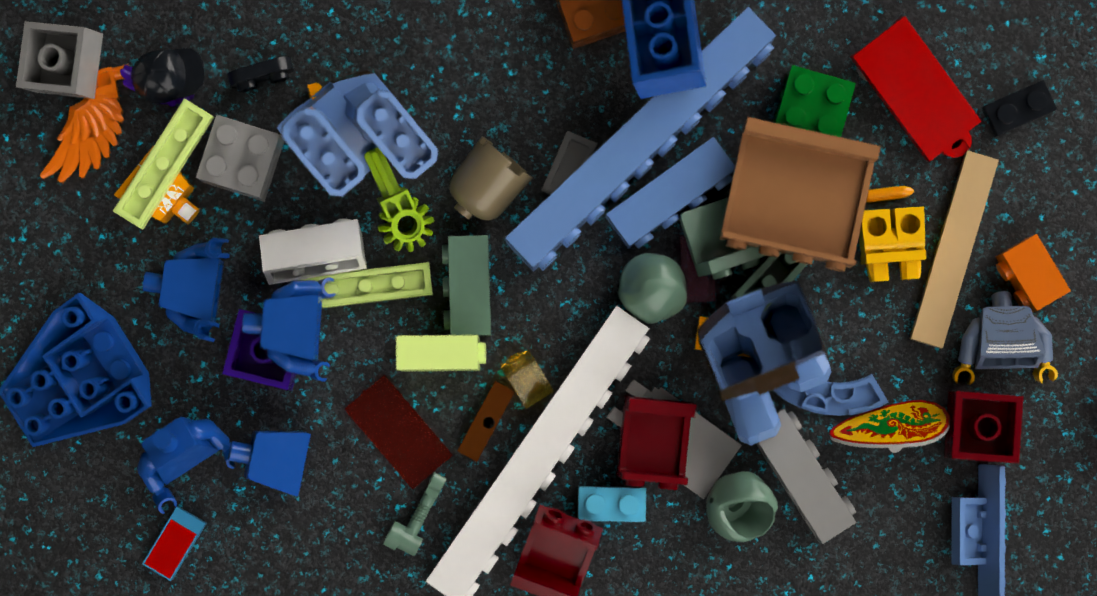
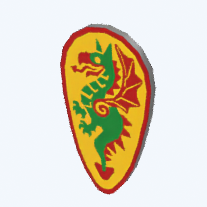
(894, 426)

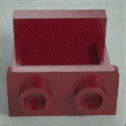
(654, 441)
(556, 554)

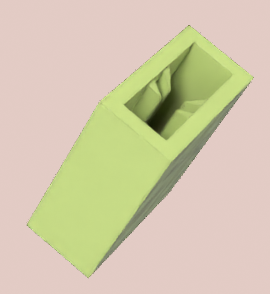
(440, 353)

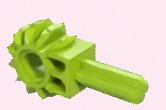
(397, 203)

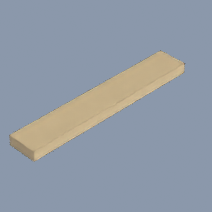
(954, 249)

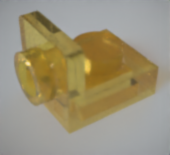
(526, 378)

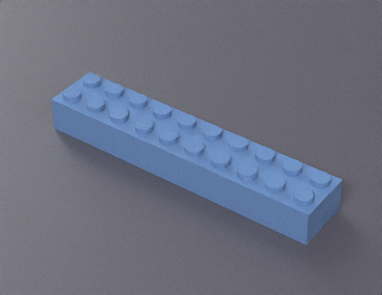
(637, 143)

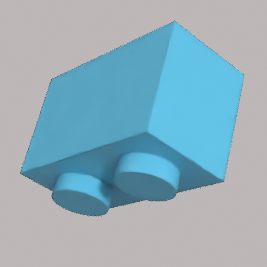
(612, 503)

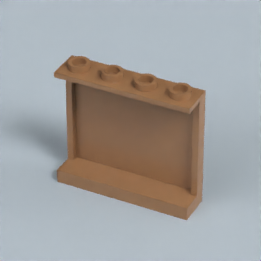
(798, 194)

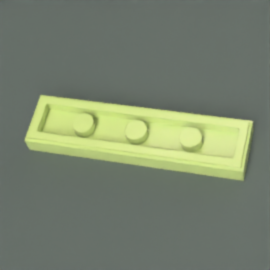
(163, 164)
(378, 284)

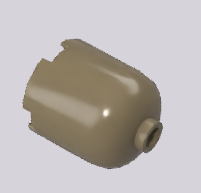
(487, 182)

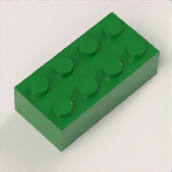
(814, 101)

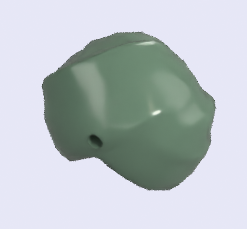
(652, 288)
(741, 507)

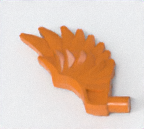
(89, 129)

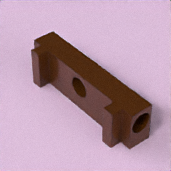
(478, 434)

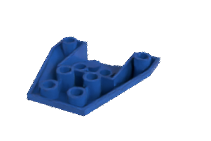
(76, 376)

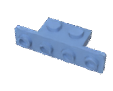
(980, 530)

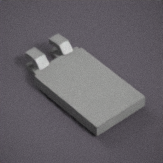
(708, 446)

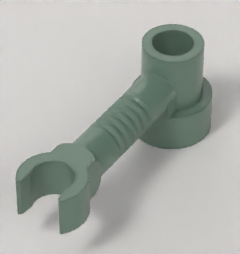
(406, 537)

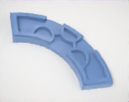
(836, 397)

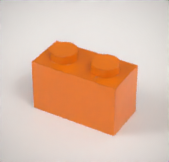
(1032, 274)

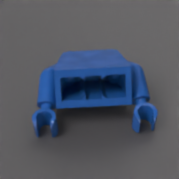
(191, 287)
(292, 326)
(176, 451)

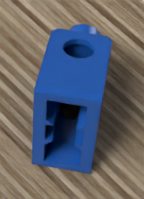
(273, 458)

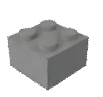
(59, 59)
(240, 158)

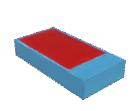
(174, 543)

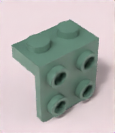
(708, 252)

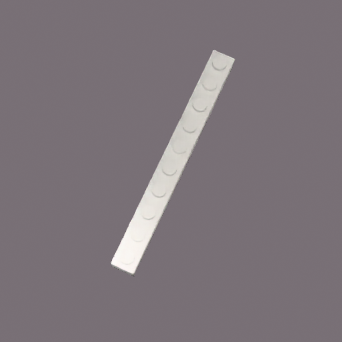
(538, 454)

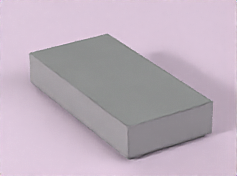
(570, 157)

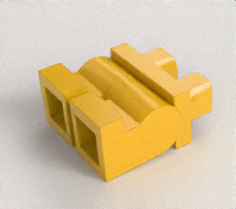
(899, 244)

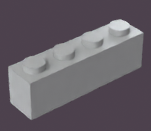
(806, 481)

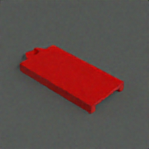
(917, 91)

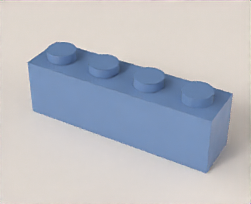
(671, 193)

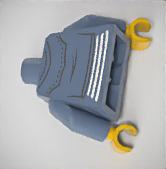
(1006, 339)

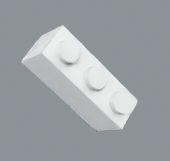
(312, 251)

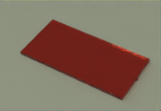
(398, 432)

